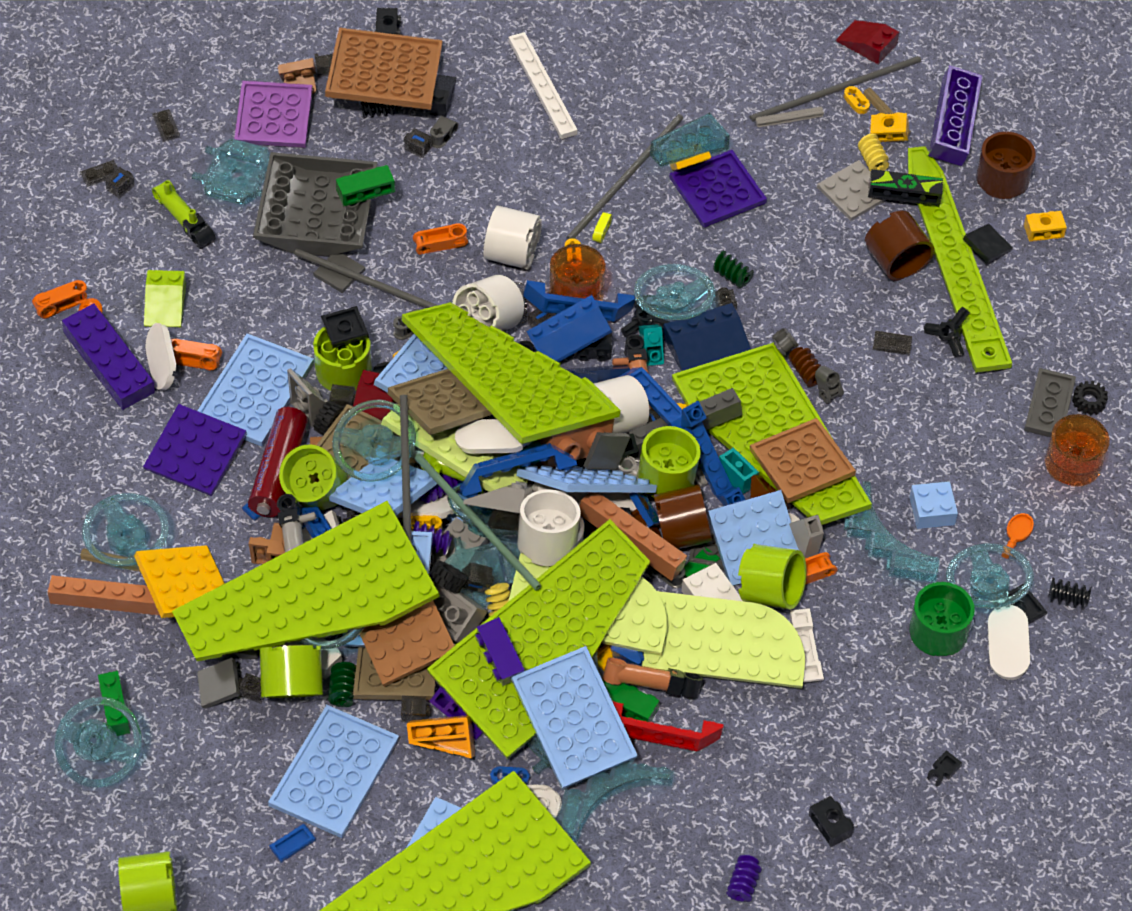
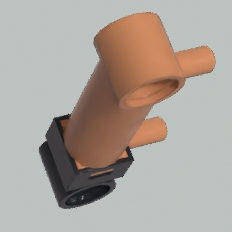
(634, 353)
(670, 681)

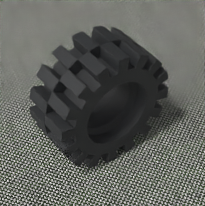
(1092, 389)
(327, 416)
(447, 576)

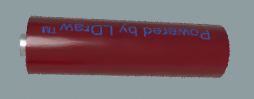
(285, 435)

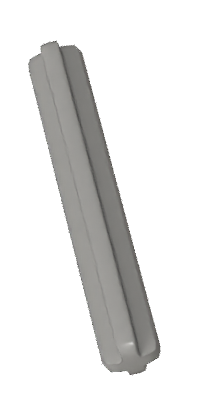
(789, 116)

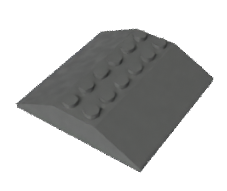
(304, 209)

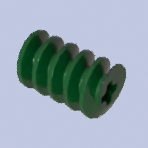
(731, 270)
(342, 684)

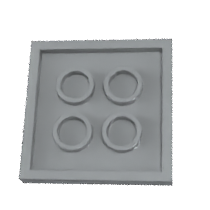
(850, 190)

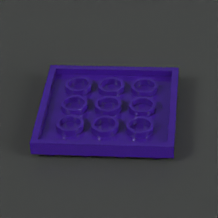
(718, 188)
(195, 450)

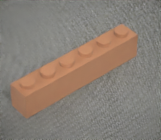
(662, 554)
(101, 595)

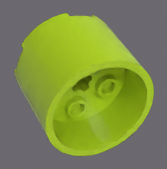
(340, 364)
(669, 459)
(300, 470)
(772, 576)
(291, 671)
(147, 882)

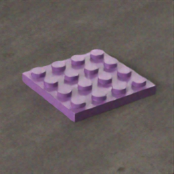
(274, 113)

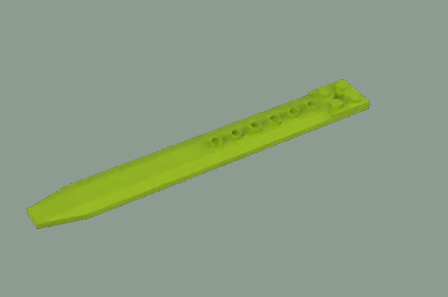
(960, 270)

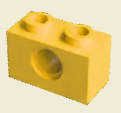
(898, 130)
(1045, 226)

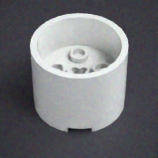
(512, 237)
(492, 301)
(630, 398)
(548, 526)

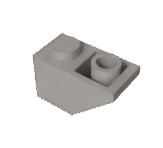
(808, 535)

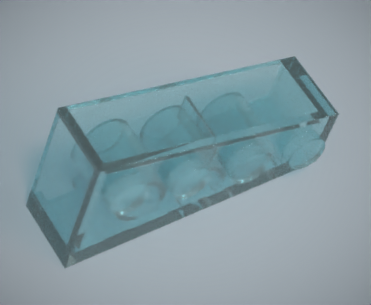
(690, 140)

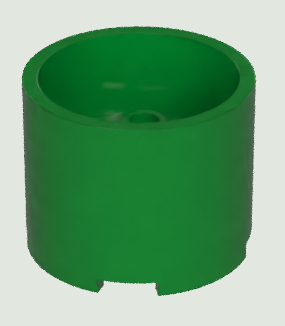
(941, 619)

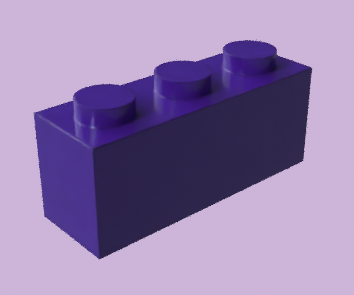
(499, 651)

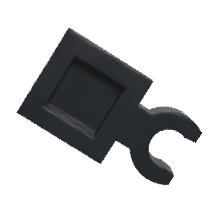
(945, 766)

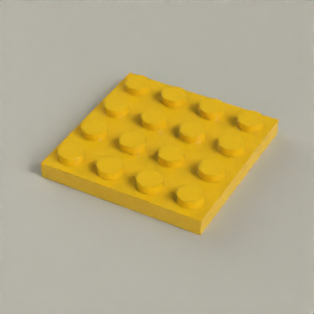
(178, 575)

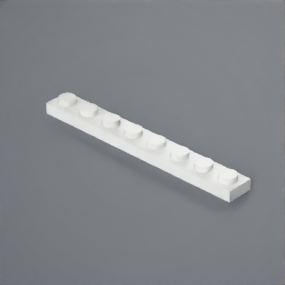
(542, 85)

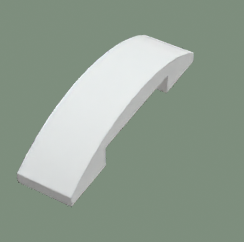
(802, 622)

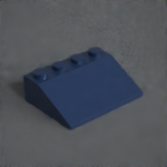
(706, 337)

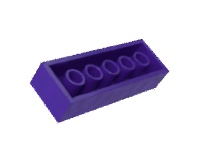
(955, 115)
(108, 356)

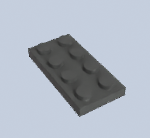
(1049, 401)

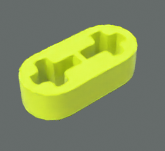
(602, 227)

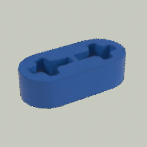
(507, 770)

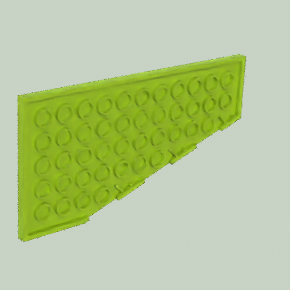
(515, 384)
(770, 404)
(323, 588)
(568, 612)
(482, 858)

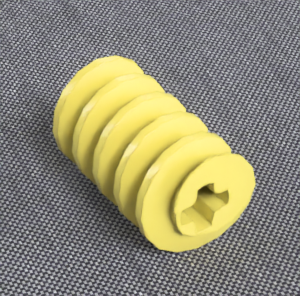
(873, 152)
(499, 596)

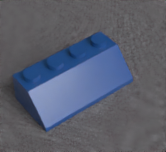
(570, 330)

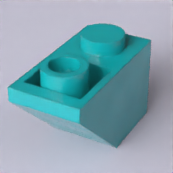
(653, 343)

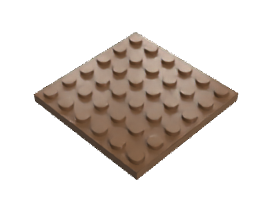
(384, 68)

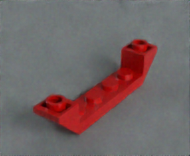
(671, 735)

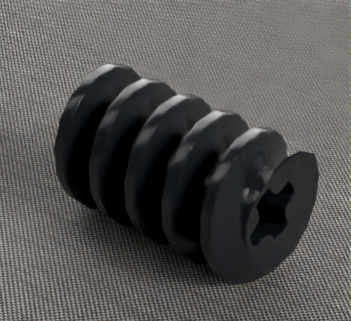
(376, 107)
(1069, 593)

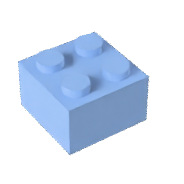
(933, 505)

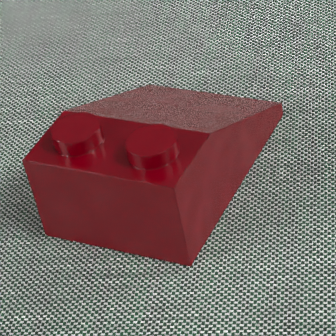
(869, 39)
(368, 391)

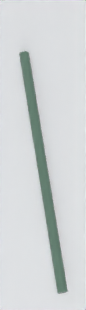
(478, 522)

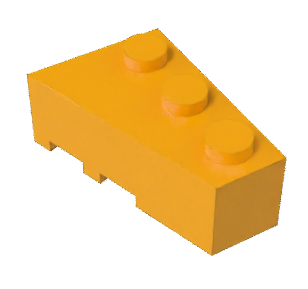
(444, 734)

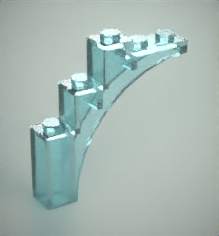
(901, 560)
(580, 805)

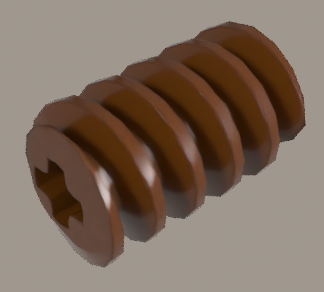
(805, 364)

